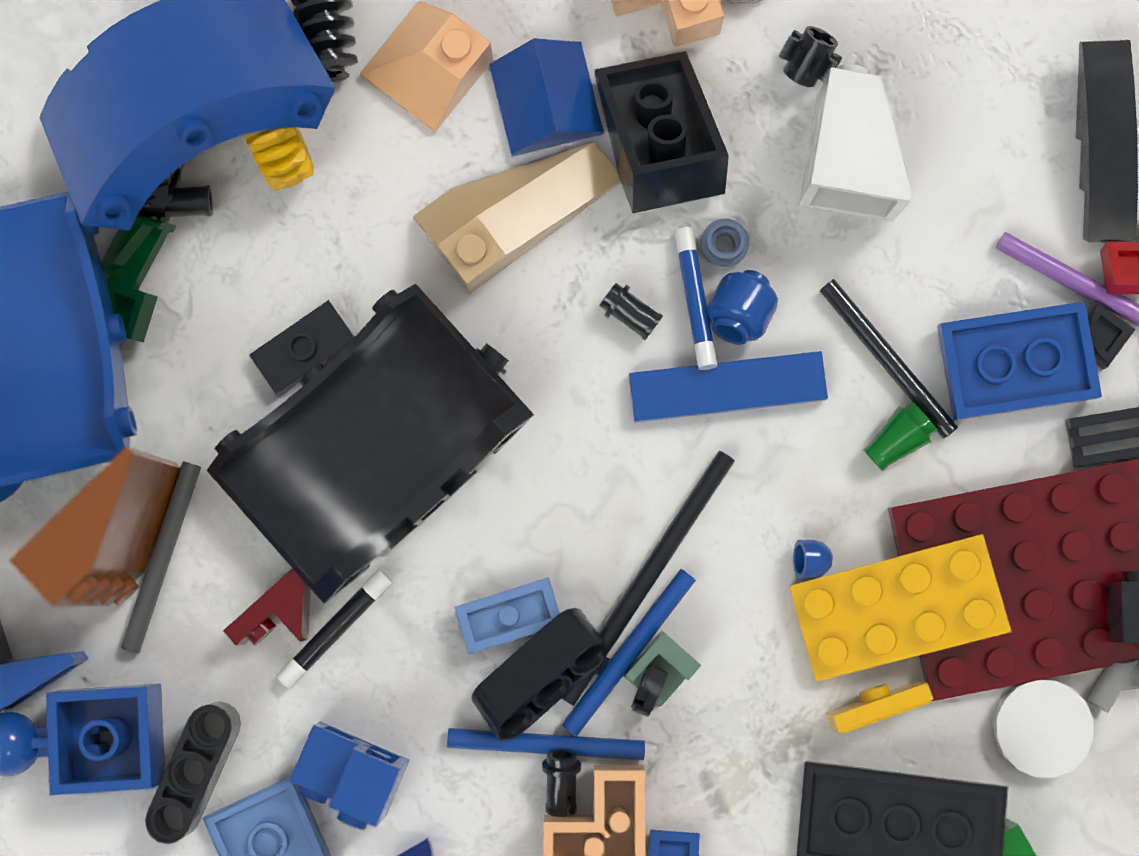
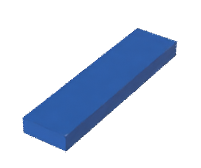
(728, 387)

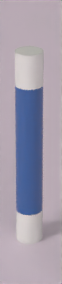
(695, 298)

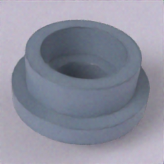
(730, 229)

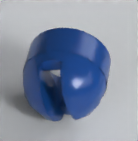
(811, 559)

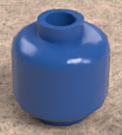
(742, 307)

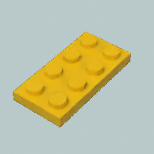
(900, 608)

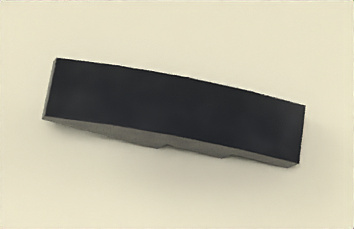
(1108, 140)

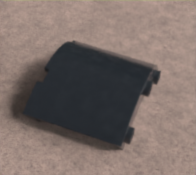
(369, 443)

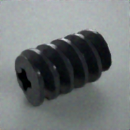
(323, 29)

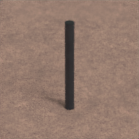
(888, 358)

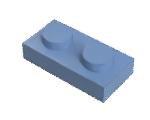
(507, 615)

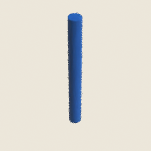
(628, 652)
(544, 743)

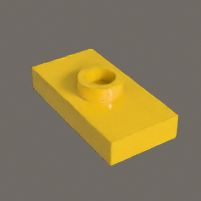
(879, 704)

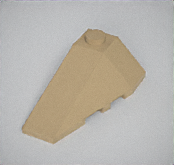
(506, 214)

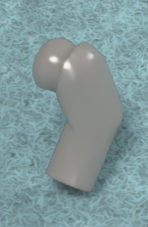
(1113, 680)

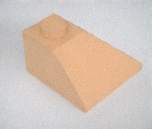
(429, 63)

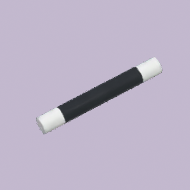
(334, 629)

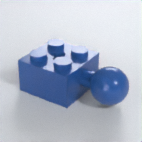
(73, 743)

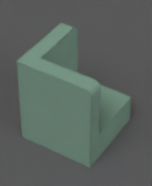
(668, 656)

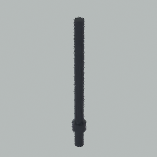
(657, 561)

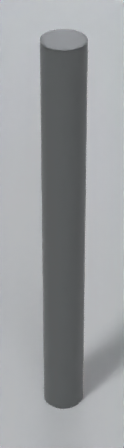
(161, 557)

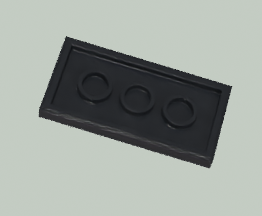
(898, 814)

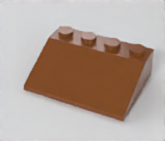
(101, 535)

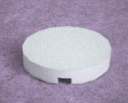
(1043, 728)

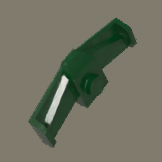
(126, 267)

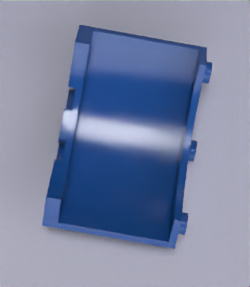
(172, 88)
(57, 346)

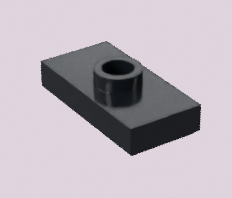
(301, 347)

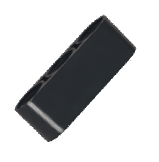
(539, 674)
(176, 789)

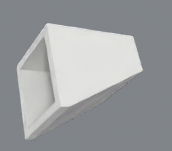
(854, 149)

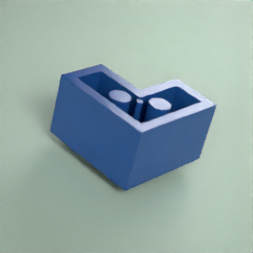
(351, 773)

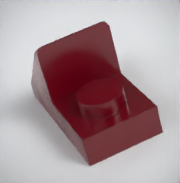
(285, 599)

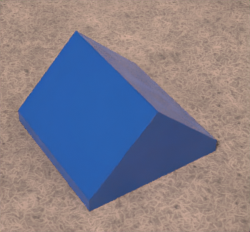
(545, 95)

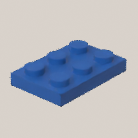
(1019, 361)

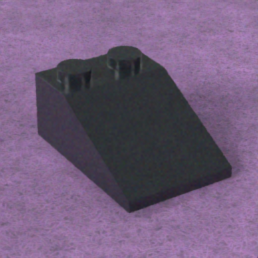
(662, 132)

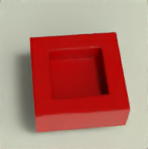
(1121, 267)

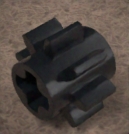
(809, 56)

